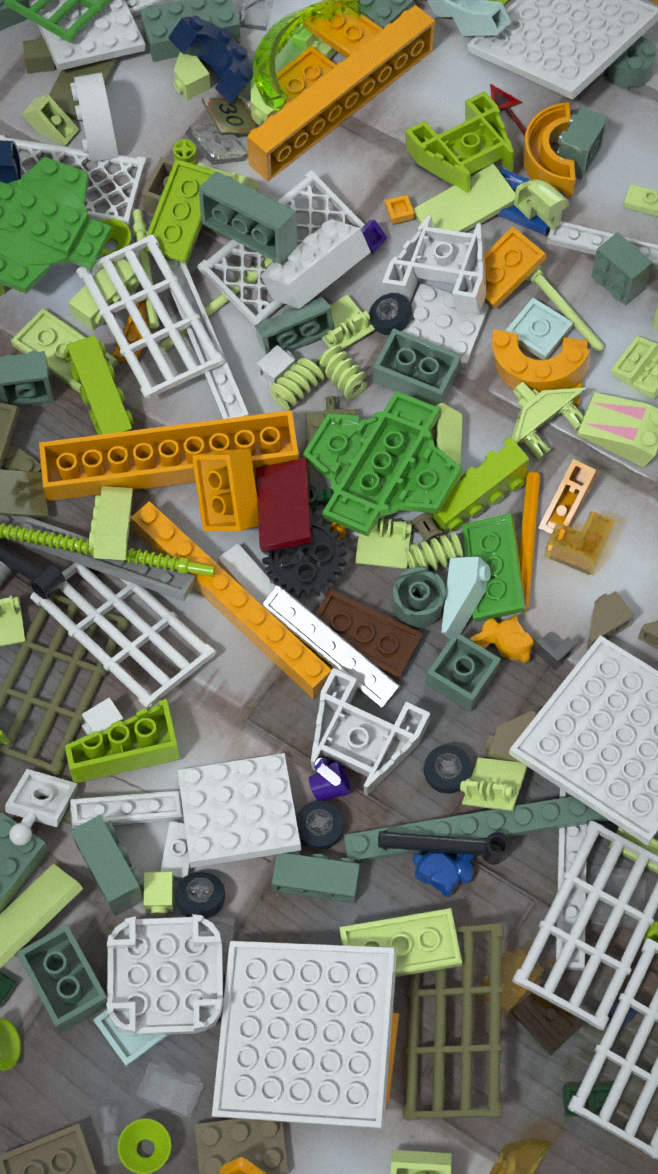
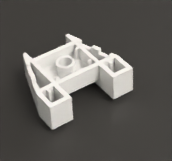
(444, 258)
(361, 738)

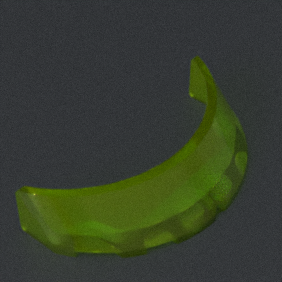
(278, 37)

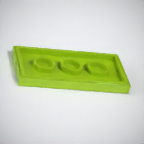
(178, 211)

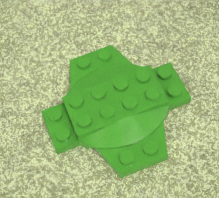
(46, 224)
(382, 463)

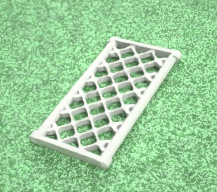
(126, 164)
(220, 256)

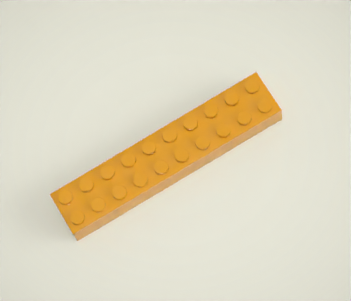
(340, 93)
(160, 454)

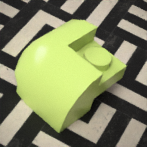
(540, 199)

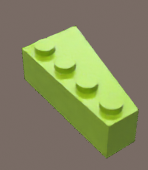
(98, 386)
(125, 746)

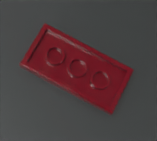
(283, 505)

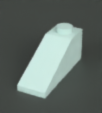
(464, 591)

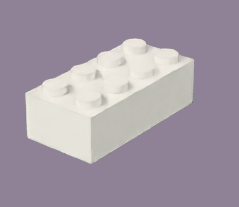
(316, 263)

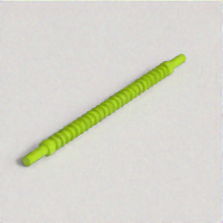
(183, 564)

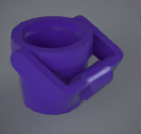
(330, 780)

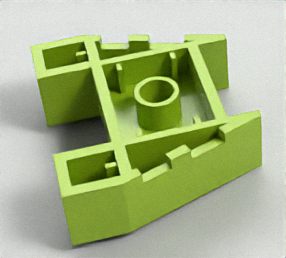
(464, 147)

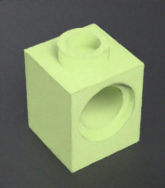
(158, 893)

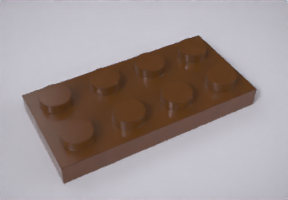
(372, 634)

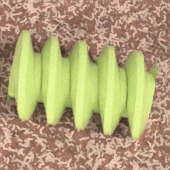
(342, 372)
(294, 382)
(434, 553)

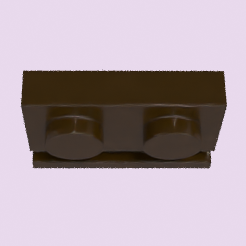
(546, 1021)

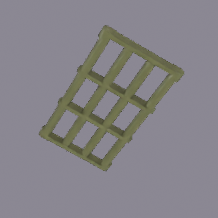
(53, 708)
(467, 1048)

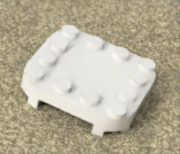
(165, 976)

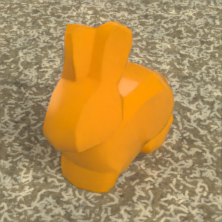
(508, 637)

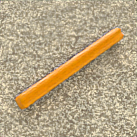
(528, 532)

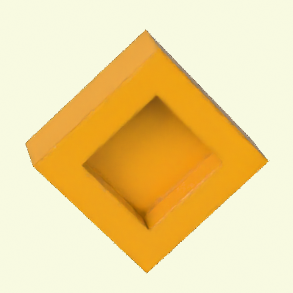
(399, 209)

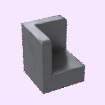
(553, 650)

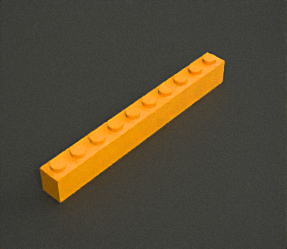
(235, 602)

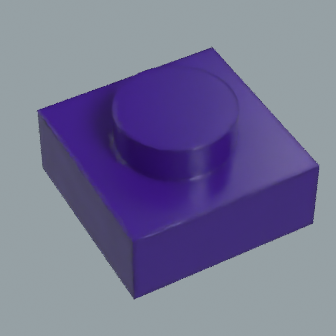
(373, 235)

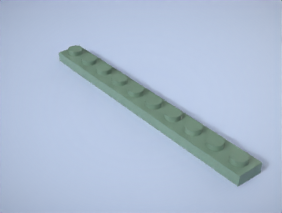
(521, 821)

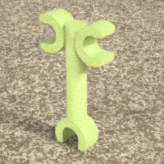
(241, 179)

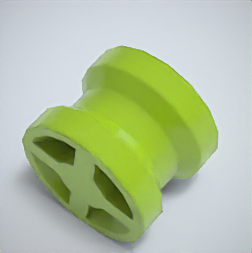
(182, 149)

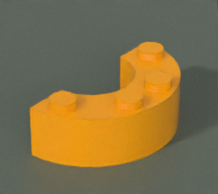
(539, 158)
(555, 373)

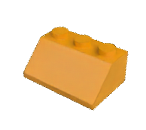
(226, 490)

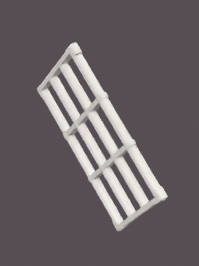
(150, 291)
(129, 648)
(572, 939)
(627, 1065)

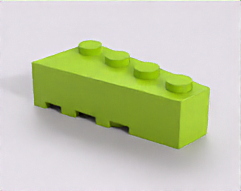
(483, 486)

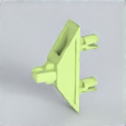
(540, 408)

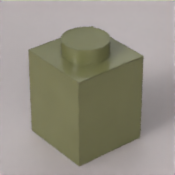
(37, 56)

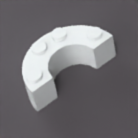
(96, 116)

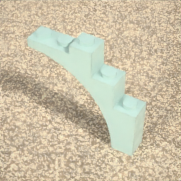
(473, 16)

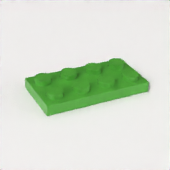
(497, 546)

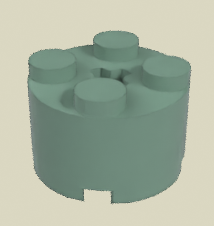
(634, 65)
(423, 610)

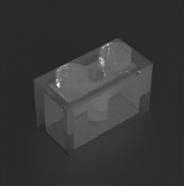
(171, 1090)

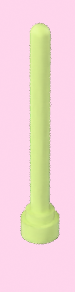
(537, 276)

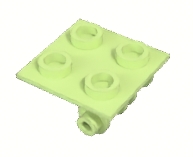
(348, 322)
(385, 544)
(11, 621)
(494, 784)

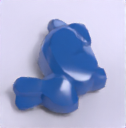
(443, 871)

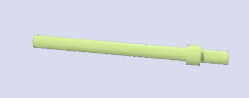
(139, 232)
(249, 277)

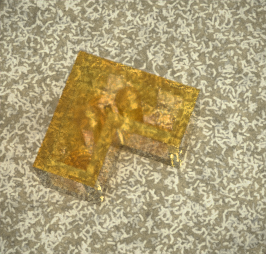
(580, 548)

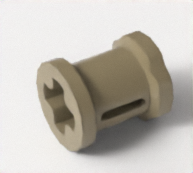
(423, 521)

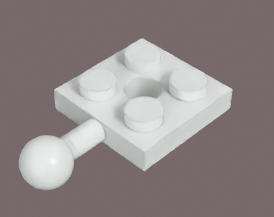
(25, 804)

